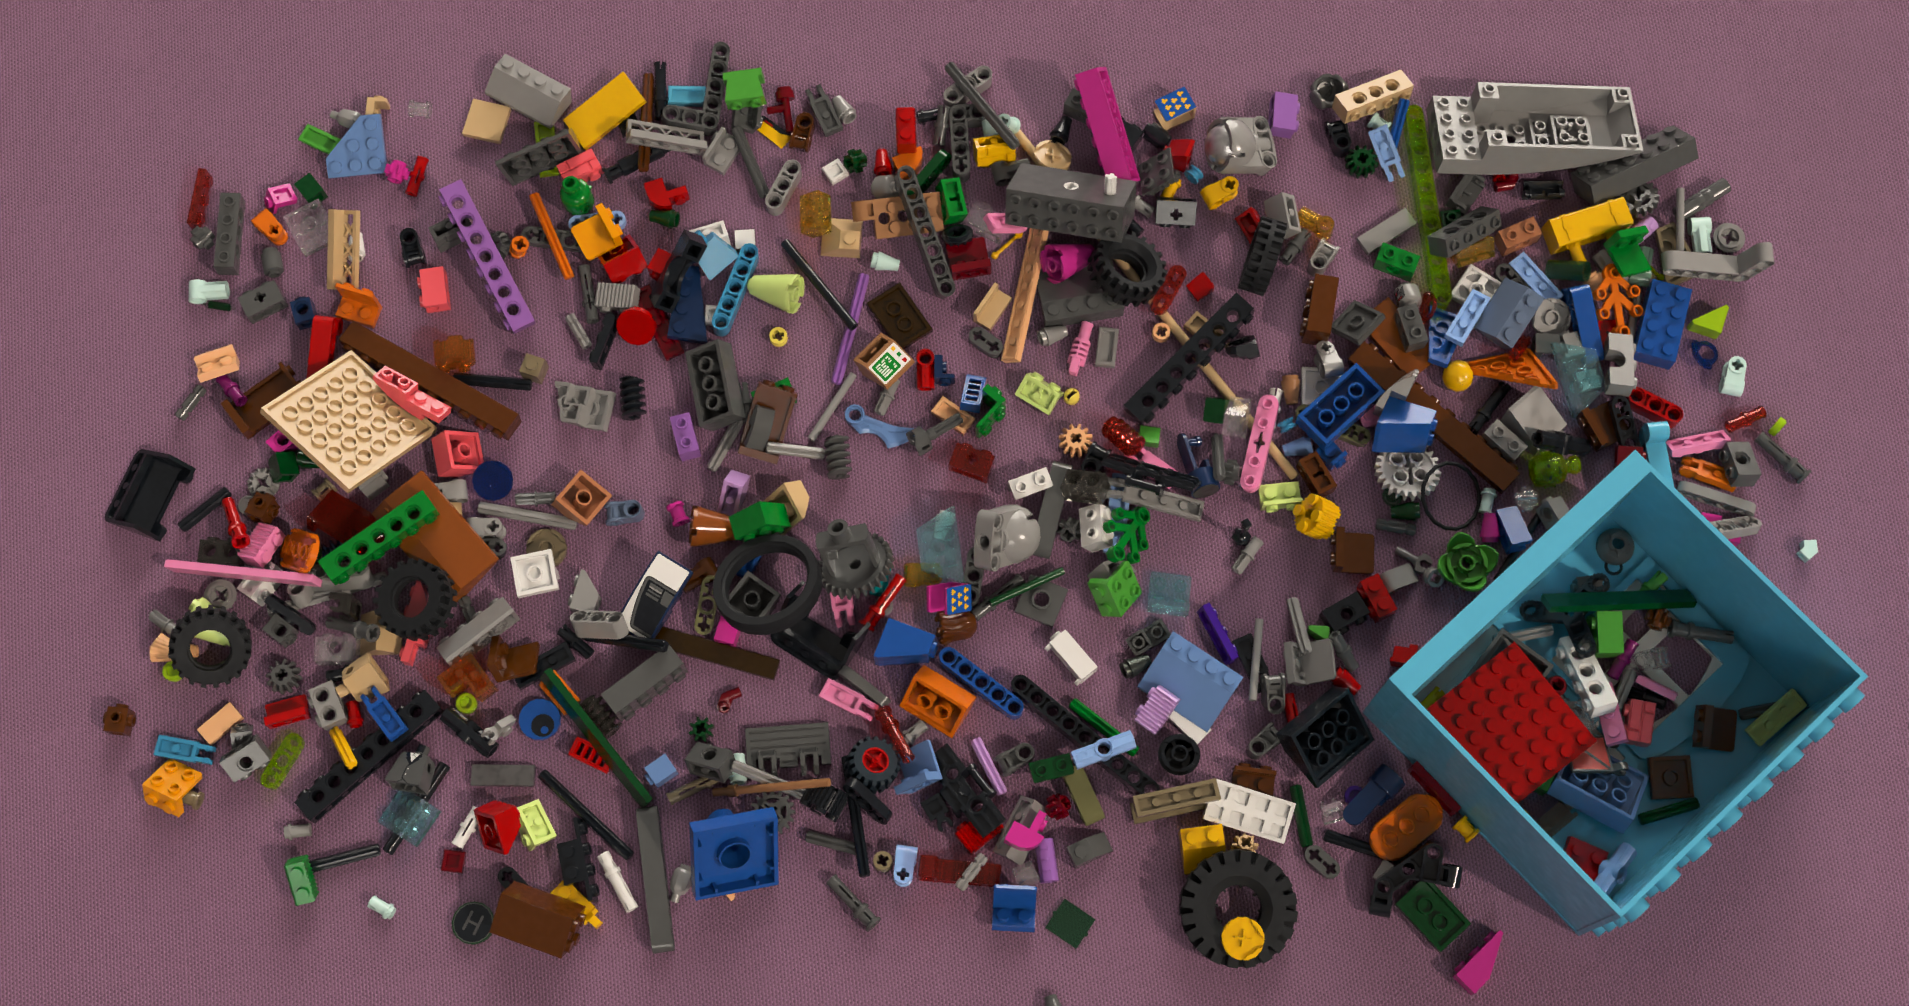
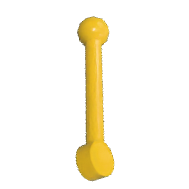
(995, 255)

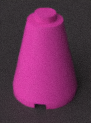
(1064, 260)

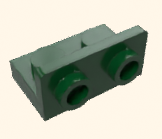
(1051, 768)

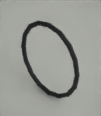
(1425, 505)

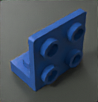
(1014, 908)

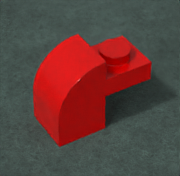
(662, 199)

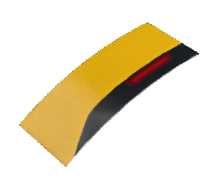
(774, 132)

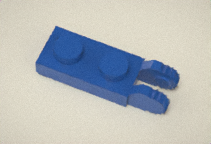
(385, 715)

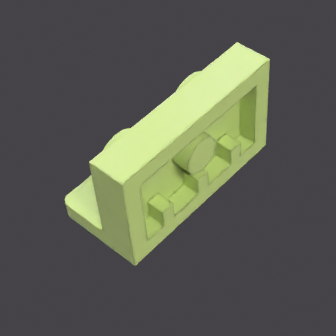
(1039, 392)
(1279, 496)
(535, 825)

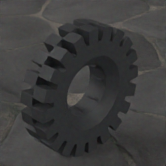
(1230, 869)

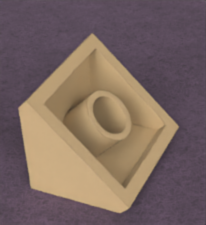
(387, 643)

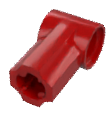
(925, 372)

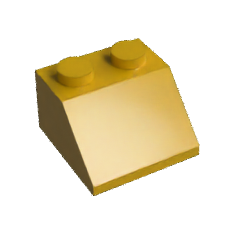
(1199, 844)

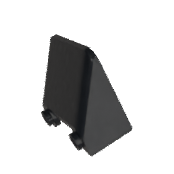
(147, 493)

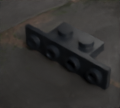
(576, 861)

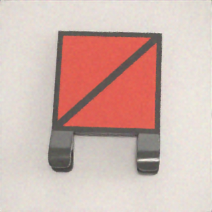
(1597, 760)

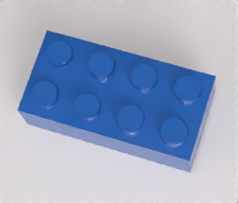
(1661, 323)
(1339, 406)

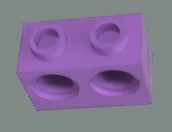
(685, 436)

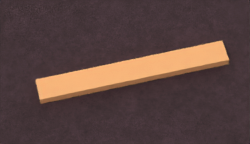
(1024, 296)

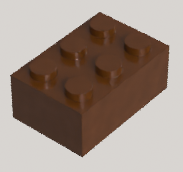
(1319, 309)

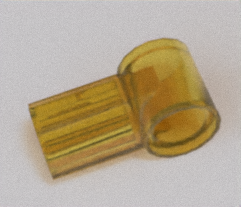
(1313, 222)

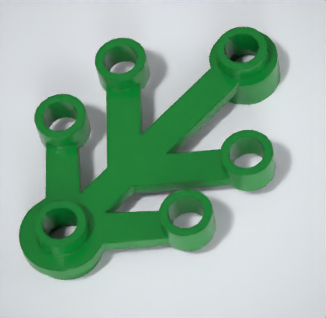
(1139, 518)

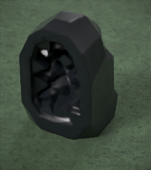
(1243, 348)

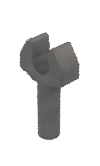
(1414, 559)

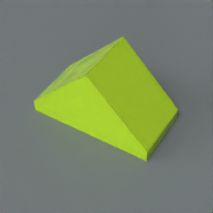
(1710, 323)

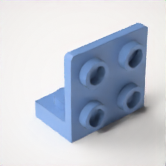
(919, 772)

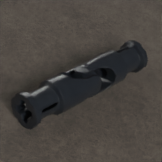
(630, 163)

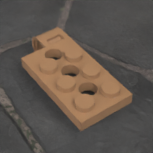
(872, 208)

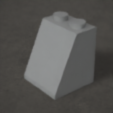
(1532, 413)

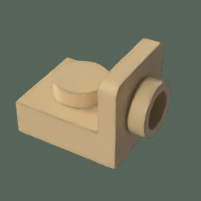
(376, 103)

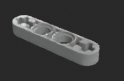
(1716, 498)
(1738, 526)

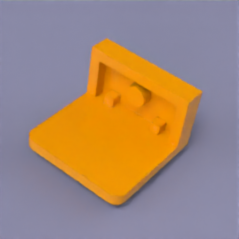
(597, 233)
(169, 785)

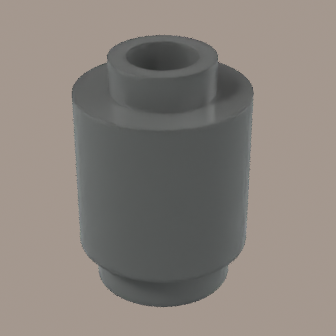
(272, 262)

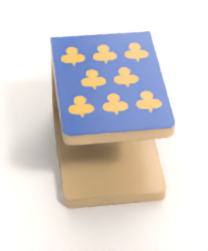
(1174, 109)

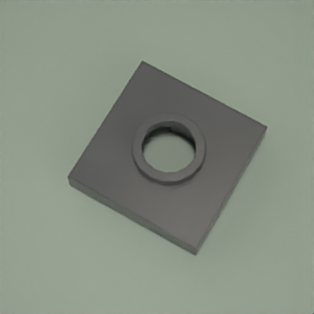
(1046, 614)

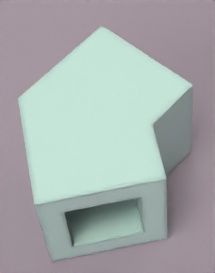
(1807, 550)

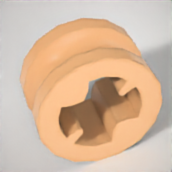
(1163, 326)

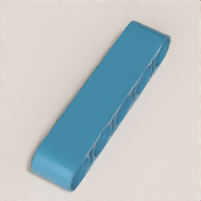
(735, 298)

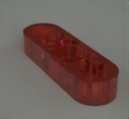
(1168, 297)

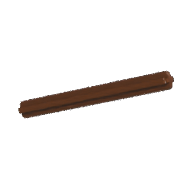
(646, 116)

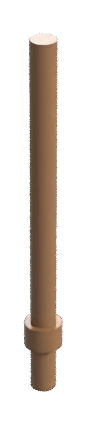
(734, 790)

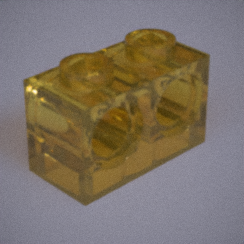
(815, 214)

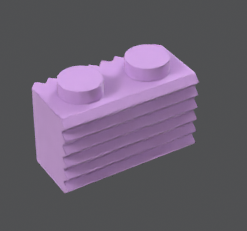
(1157, 709)

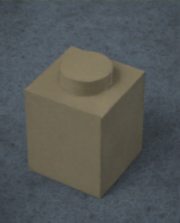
(534, 368)

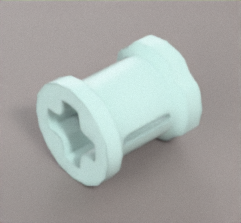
(1376, 121)

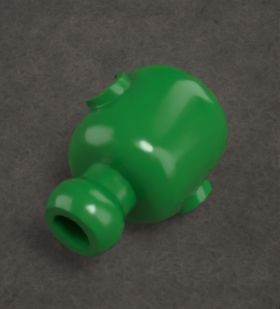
(576, 196)

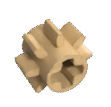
(1245, 843)

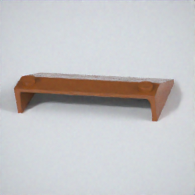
(446, 541)

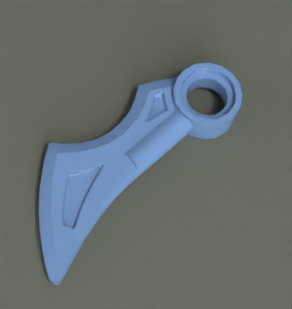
(890, 434)

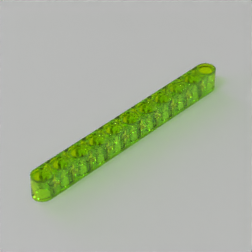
(1426, 198)

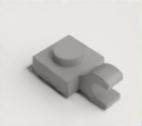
(501, 728)

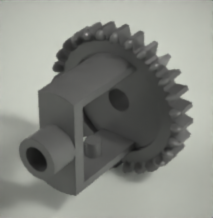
(852, 559)

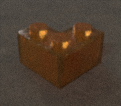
(467, 674)

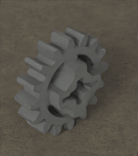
(1641, 199)
(779, 805)

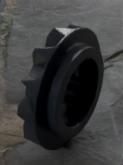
(962, 235)

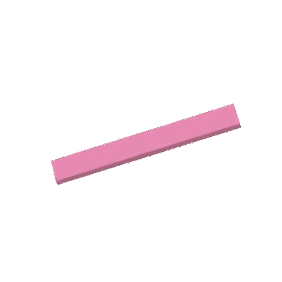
(243, 573)

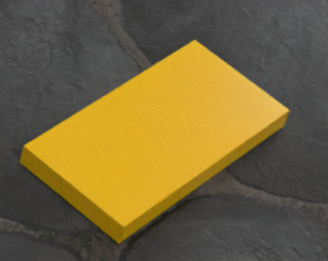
(605, 110)

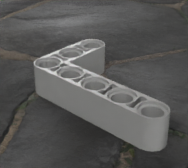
(1719, 266)

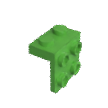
(1117, 592)

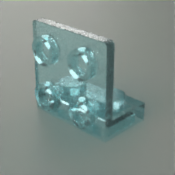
(1169, 594)
(409, 817)

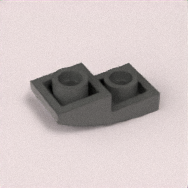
(761, 425)
(1148, 637)

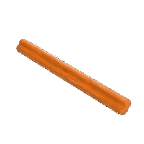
(551, 236)

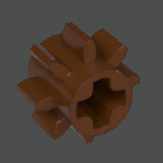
(1658, 619)

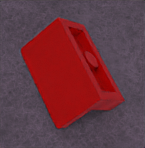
(287, 711)

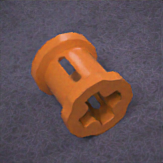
(518, 253)

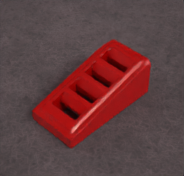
(573, 754)

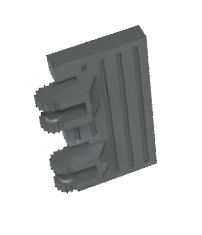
(788, 745)

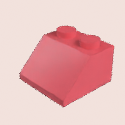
(457, 453)

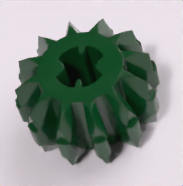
(1360, 168)

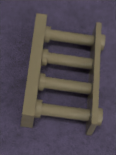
(1174, 801)

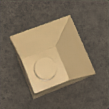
(843, 240)
(795, 500)

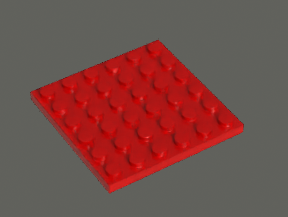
(1513, 722)

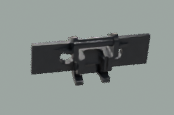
(1139, 470)
(962, 797)

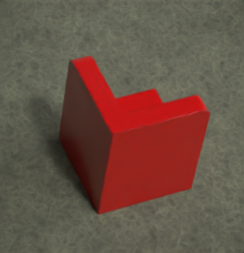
(1402, 655)

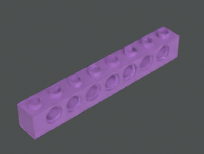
(455, 192)

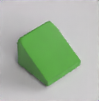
(1151, 435)
(1318, 632)

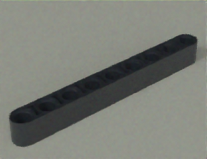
(1079, 729)

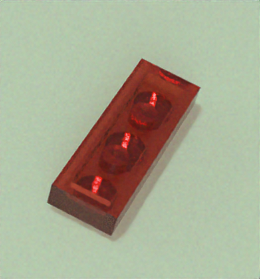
(200, 198)

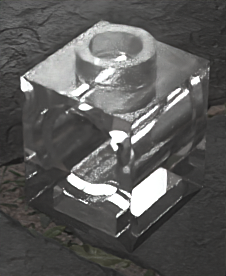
(1025, 874)

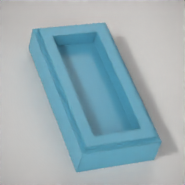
(686, 95)

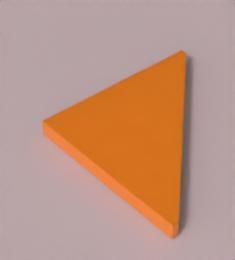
(1525, 370)

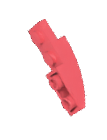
(407, 396)
(418, 601)

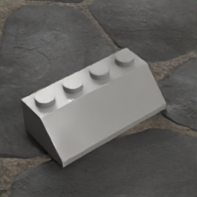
(528, 91)
(478, 632)

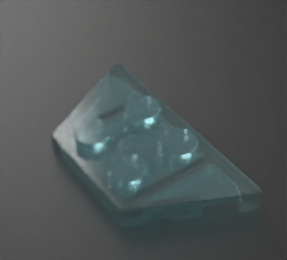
(1579, 375)
(941, 547)

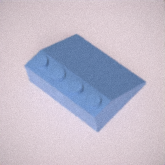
(1194, 678)
(1602, 796)

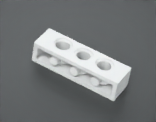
(1595, 704)

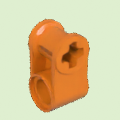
(269, 226)

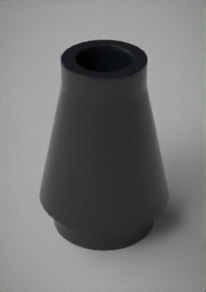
(1061, 130)

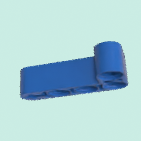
(1584, 316)

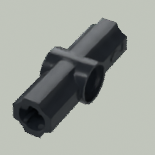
(1561, 443)
(468, 731)

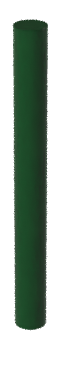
(1026, 586)

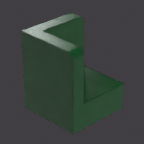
(310, 188)
(1215, 409)
(283, 467)

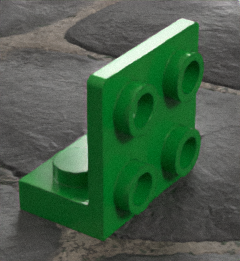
(1626, 253)

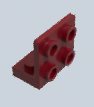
(969, 259)

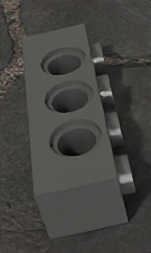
(1464, 231)
(229, 234)

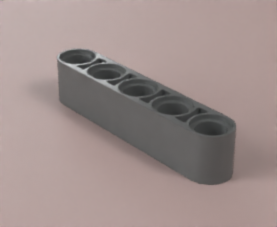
(1051, 510)

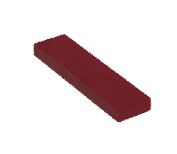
(669, 347)

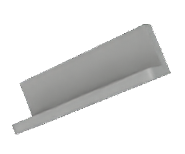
(1023, 813)

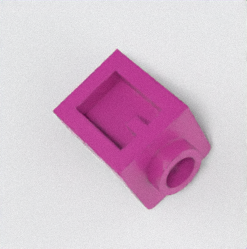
(279, 197)

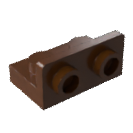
(1256, 779)

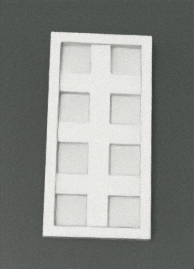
(1251, 812)

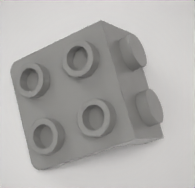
(1309, 668)

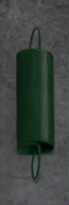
(219, 306)

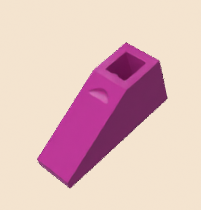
(1479, 967)

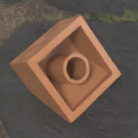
(581, 499)

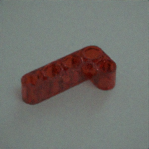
(949, 871)

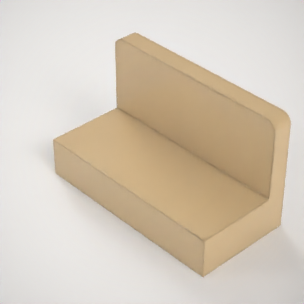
(991, 308)

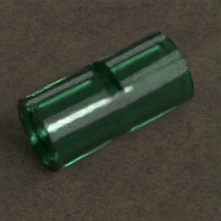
(1568, 270)

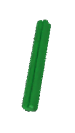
(1096, 721)

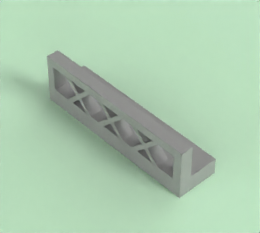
(664, 140)

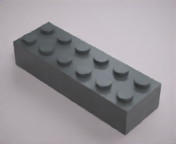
(1661, 155)

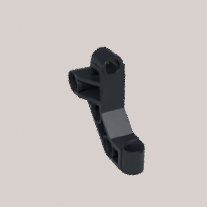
(1427, 869)

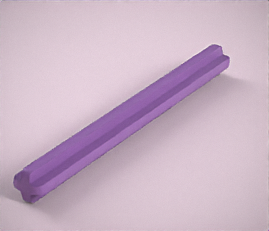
(848, 336)

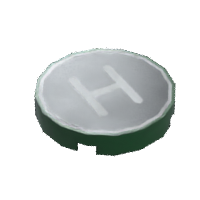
(473, 923)

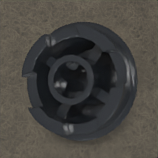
(1179, 754)

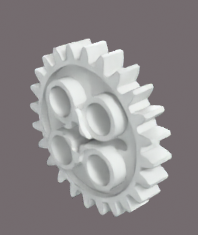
(1389, 472)

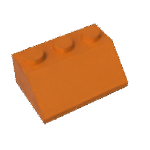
(937, 701)

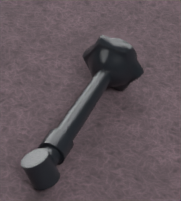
(1242, 536)

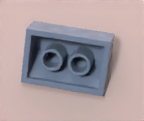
(1508, 313)

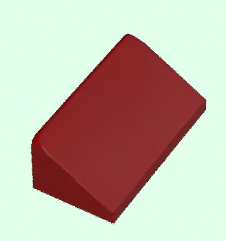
(1248, 222)

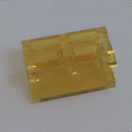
(1474, 253)

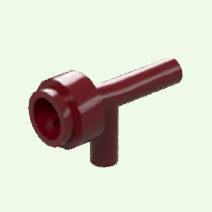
(783, 95)

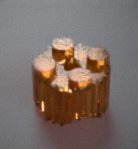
(454, 354)

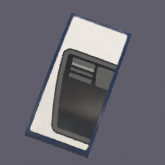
(655, 596)

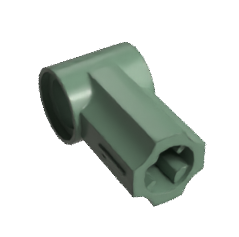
(1643, 279)

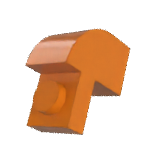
(913, 160)

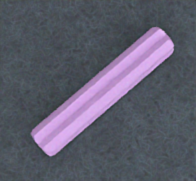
(988, 766)

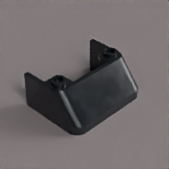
(816, 644)

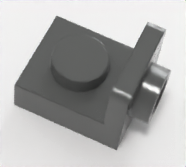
(240, 733)

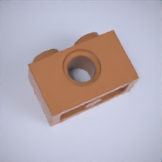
(1518, 236)

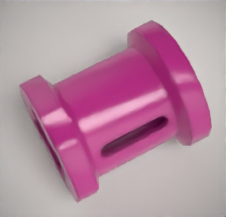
(678, 514)

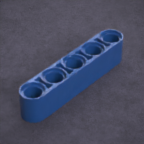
(976, 674)

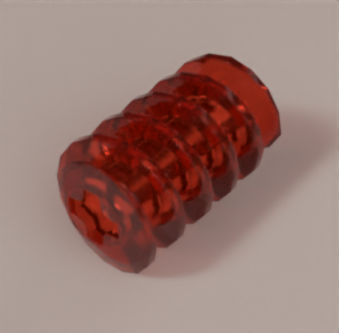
(1123, 436)

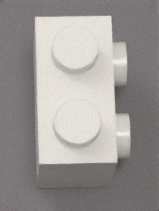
(1091, 527)

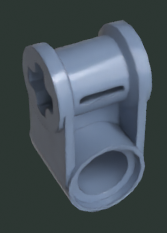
(619, 512)

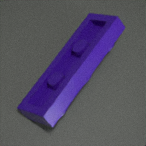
(1218, 634)

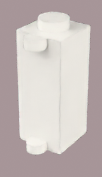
(1072, 656)

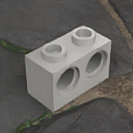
(332, 703)

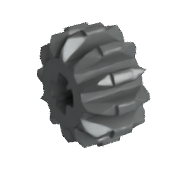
(280, 671)

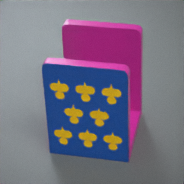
(949, 596)

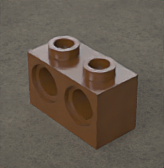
(1316, 475)

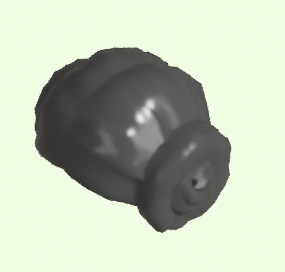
(1325, 88)

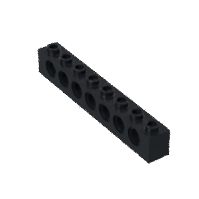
(1234, 306)
(365, 768)

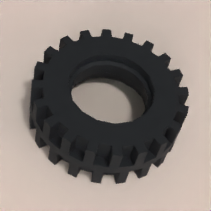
(1262, 255)
(1140, 256)
(437, 608)
(200, 621)

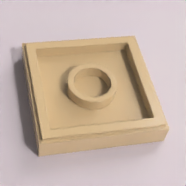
(486, 121)

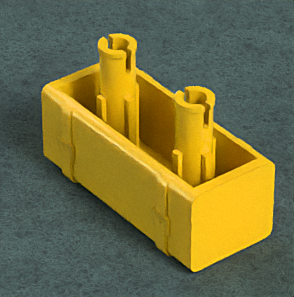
(1586, 226)

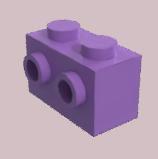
(1283, 114)

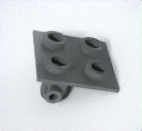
(1157, 173)

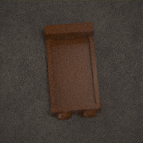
(780, 400)
(248, 417)

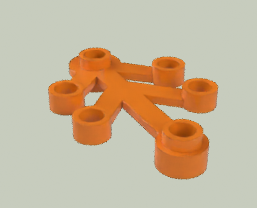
(1616, 298)

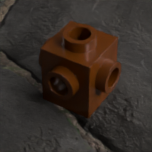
(262, 508)
(119, 720)

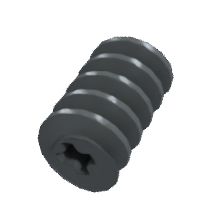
(836, 457)

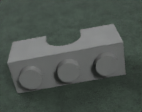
(1621, 350)

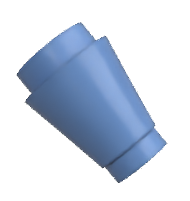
(1298, 447)

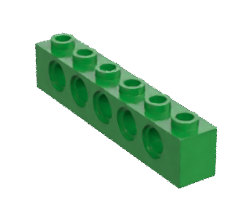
(367, 538)

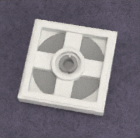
(1474, 279)

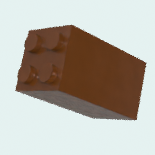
(538, 919)

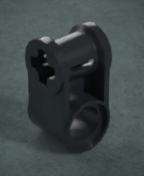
(1338, 133)
(412, 251)
(1094, 457)

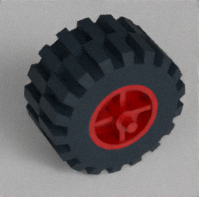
(873, 763)

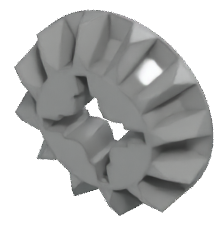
(1737, 236)
(253, 483)
(221, 586)

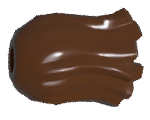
(955, 626)

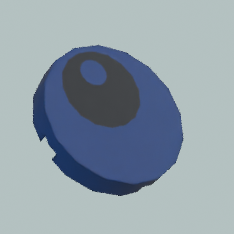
(539, 719)

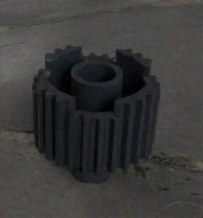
(825, 801)

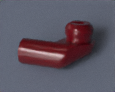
(1508, 184)
(726, 698)

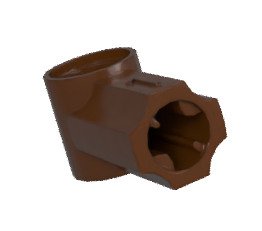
(702, 569)

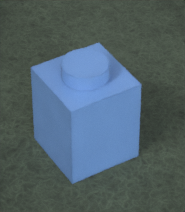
(660, 771)

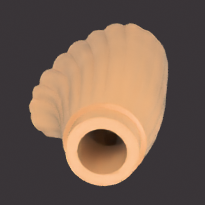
(159, 649)

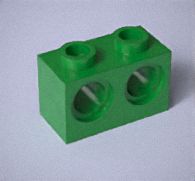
(952, 201)

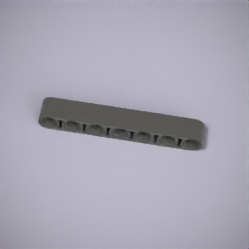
(924, 222)
(655, 879)

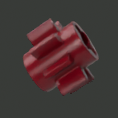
(1057, 806)

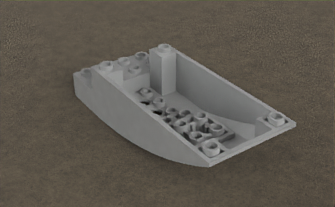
(1550, 126)

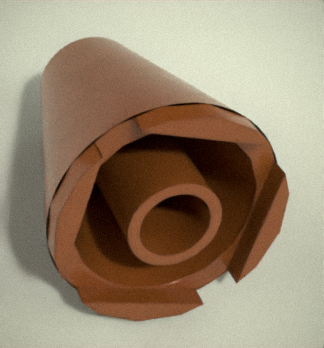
(709, 527)

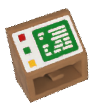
(883, 361)

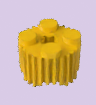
(1316, 516)

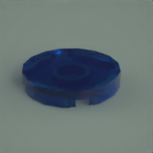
(492, 480)

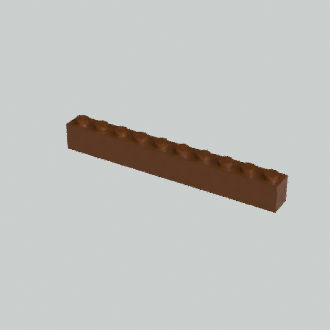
(432, 381)
(1449, 431)

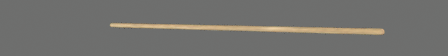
(1183, 338)

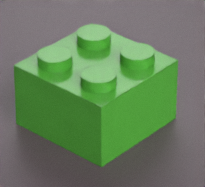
(1607, 633)

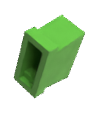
(744, 88)

